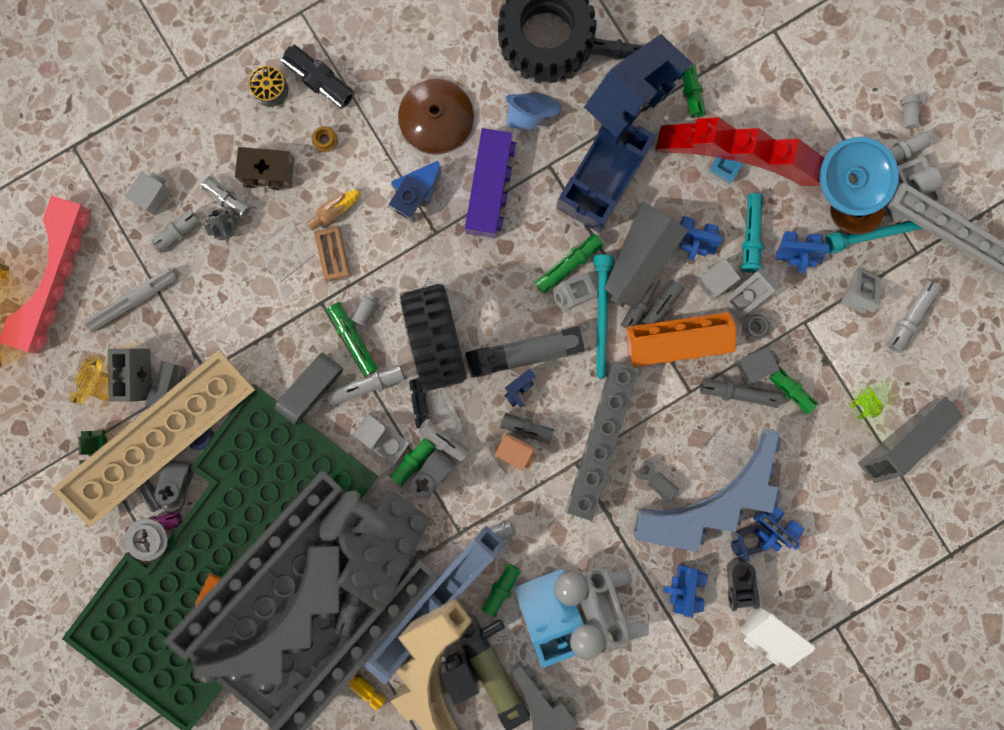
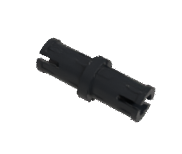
(614, 48)

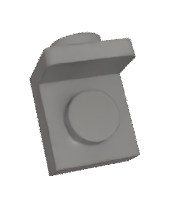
(574, 292)

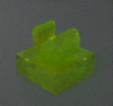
(870, 403)

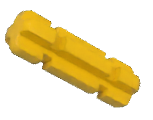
(366, 692)

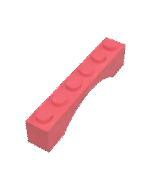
(64, 227)

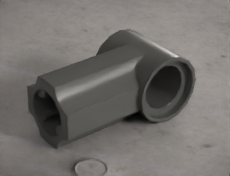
(168, 377)

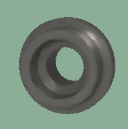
(761, 321)

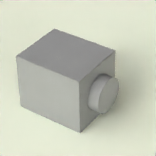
(148, 192)
(718, 278)

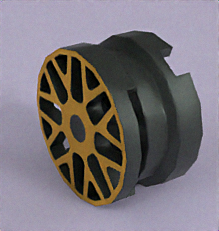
(269, 86)

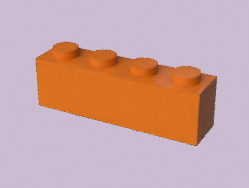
(681, 339)

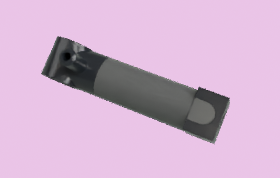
(525, 352)

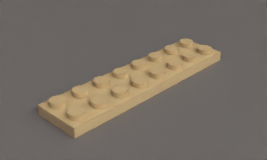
(153, 438)

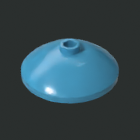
(874, 174)

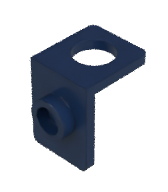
(408, 198)
(738, 545)

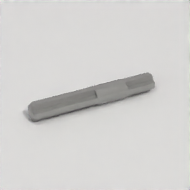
(130, 300)

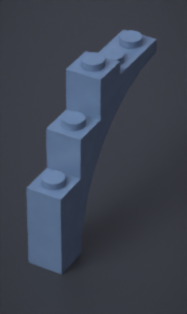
(722, 511)
(448, 586)

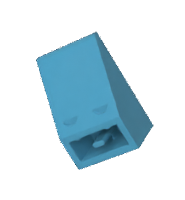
(548, 619)

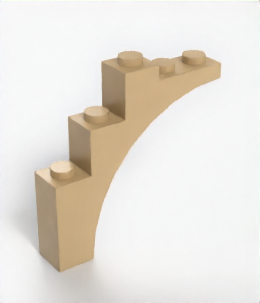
(426, 641)

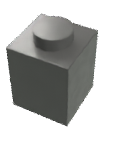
(757, 365)

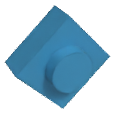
(725, 169)

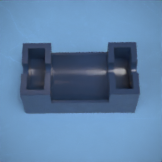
(635, 82)
(604, 176)

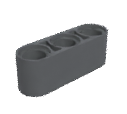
(308, 388)

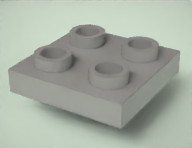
(922, 178)

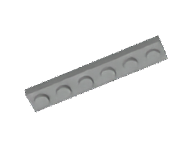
(949, 227)

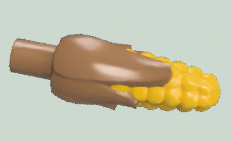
(334, 209)

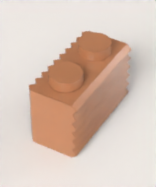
(515, 452)

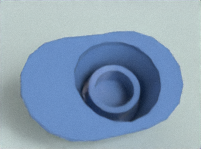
(529, 109)

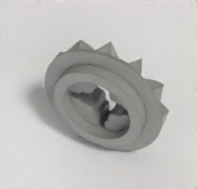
(140, 549)

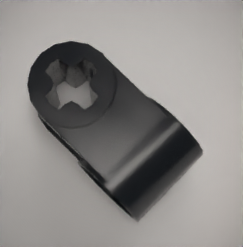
(743, 590)

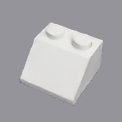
(776, 638)

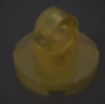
(89, 381)

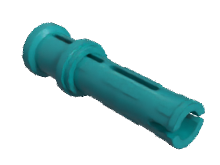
(753, 246)

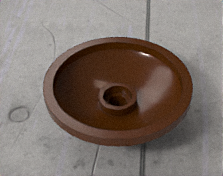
(441, 131)

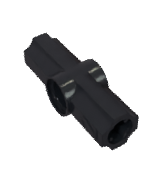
(317, 76)

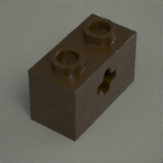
(253, 160)

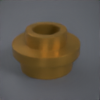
(319, 133)

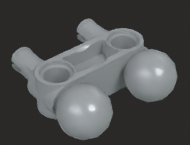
(600, 611)

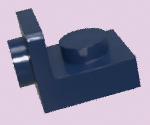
(521, 383)

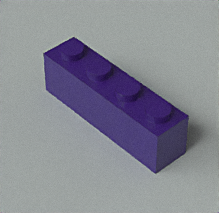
(489, 182)

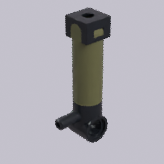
(492, 675)

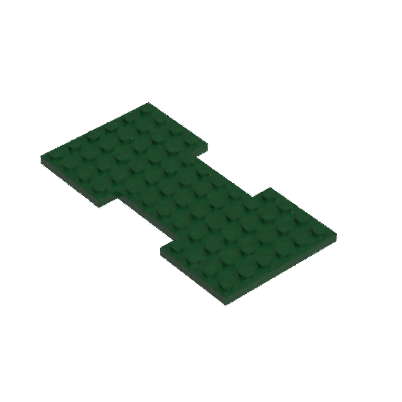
(254, 473)

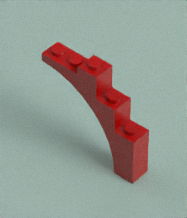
(749, 146)

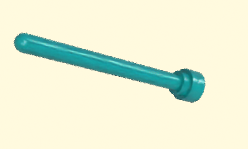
(838, 241)
(603, 266)

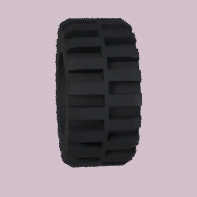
(546, 62)
(432, 337)

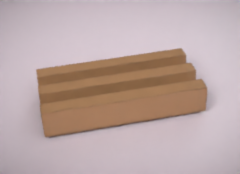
(337, 275)

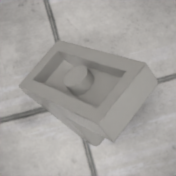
(863, 292)
(750, 293)
(381, 439)

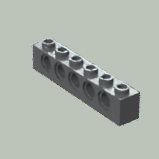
(601, 440)

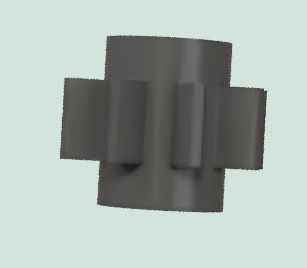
(220, 224)

